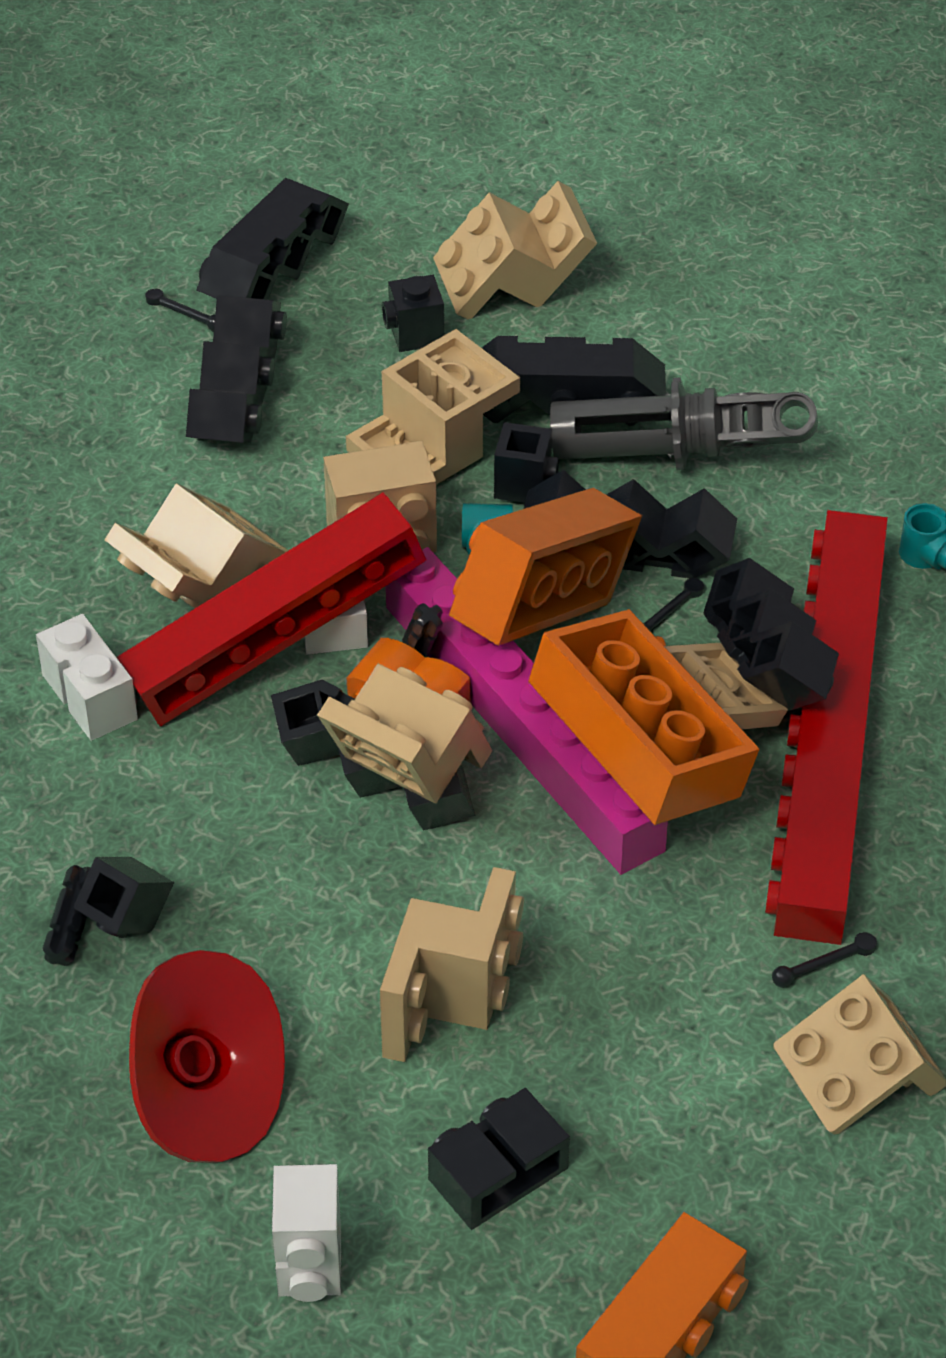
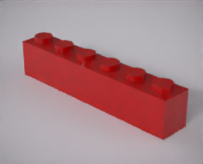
(272, 608)

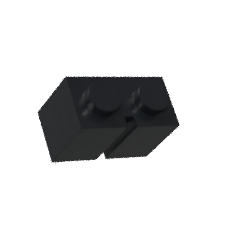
(499, 1159)

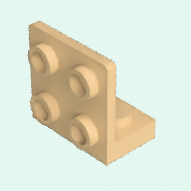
(856, 1055)

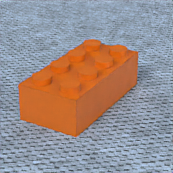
(543, 565)
(643, 716)

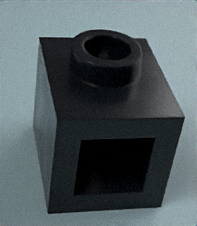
(414, 312)
(522, 460)
(123, 895)

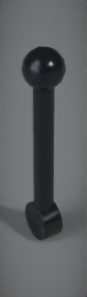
(156, 297)
(692, 588)
(863, 944)

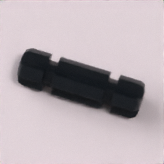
(424, 628)
(66, 921)

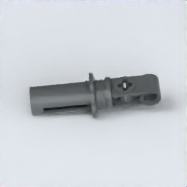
(698, 424)

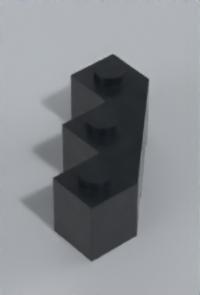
(271, 241)
(236, 370)
(575, 371)
(684, 538)
(769, 635)
(310, 741)

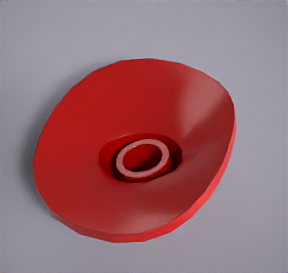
(206, 1056)

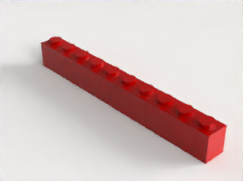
(829, 736)

